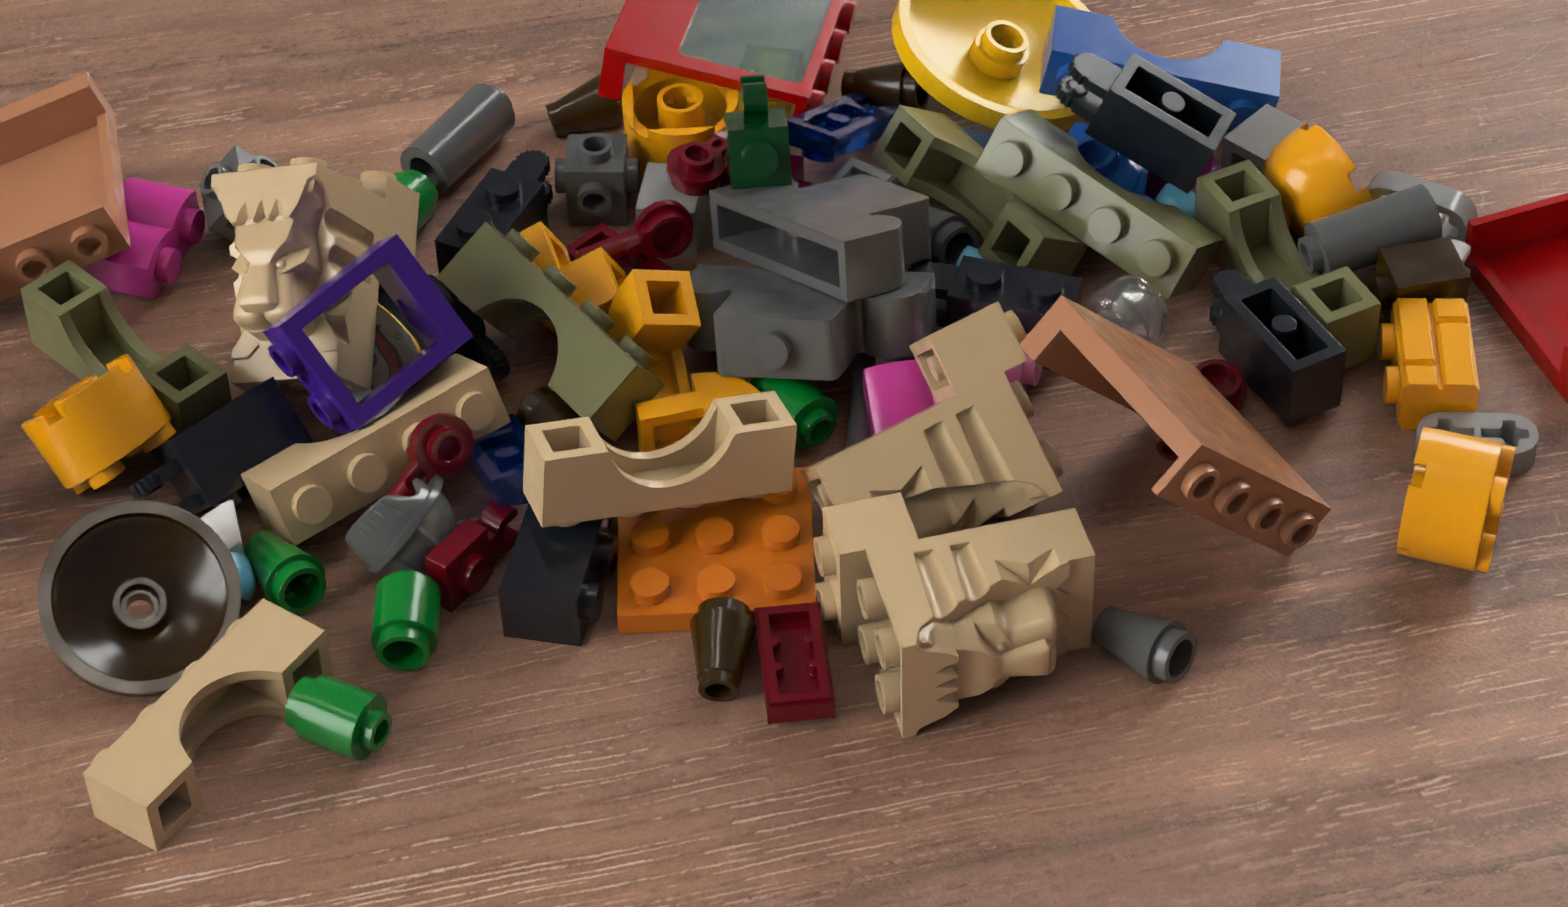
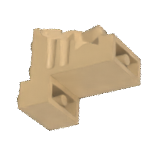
(292, 237)
(964, 454)
(952, 607)

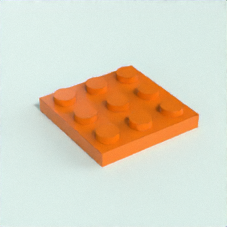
(722, 549)

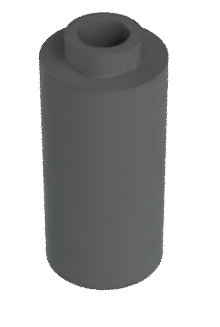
(460, 136)
(1358, 232)

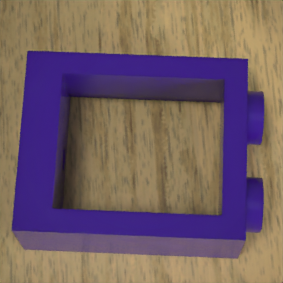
(413, 295)

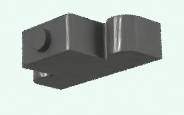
(830, 236)
(791, 331)

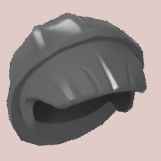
(402, 529)

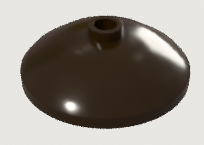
(129, 556)

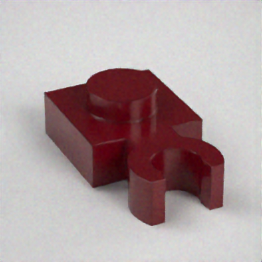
(463, 559)

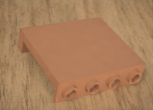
(59, 183)
(1223, 462)

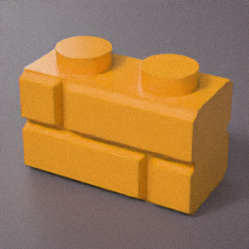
(1429, 358)

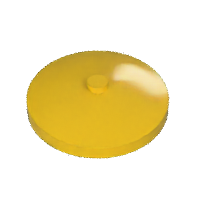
(981, 55)

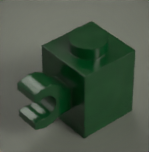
(757, 139)

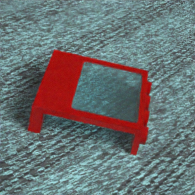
(726, 39)

